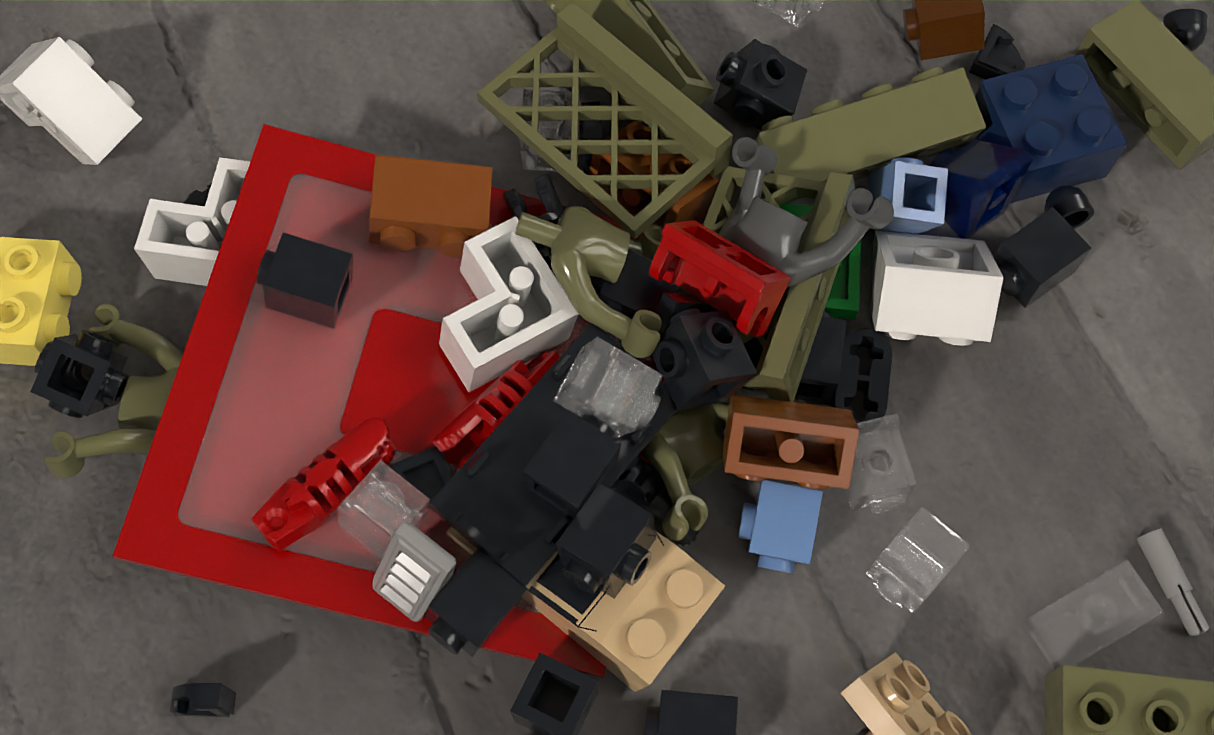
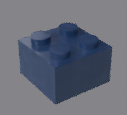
(1055, 117)

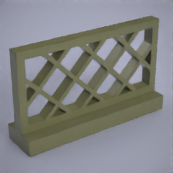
(646, 98)
(801, 306)

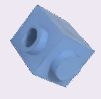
(915, 193)
(781, 525)

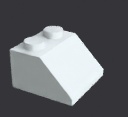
(934, 287)

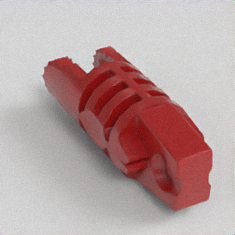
(495, 403)
(323, 485)

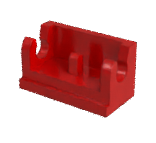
(720, 274)

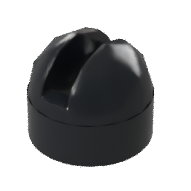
(1187, 26)
(1070, 204)

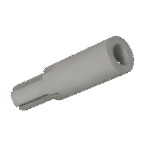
(1173, 580)

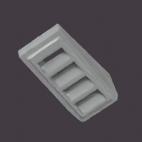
(412, 571)

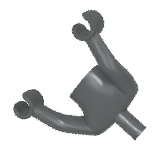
(776, 234)

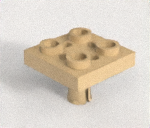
(897, 701)

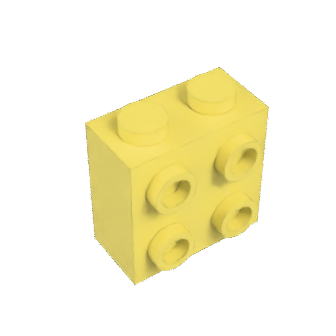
(34, 296)

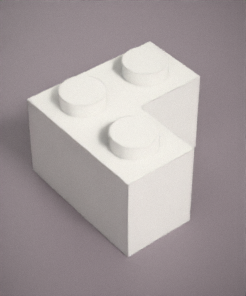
(61, 92)
(184, 239)
(516, 312)

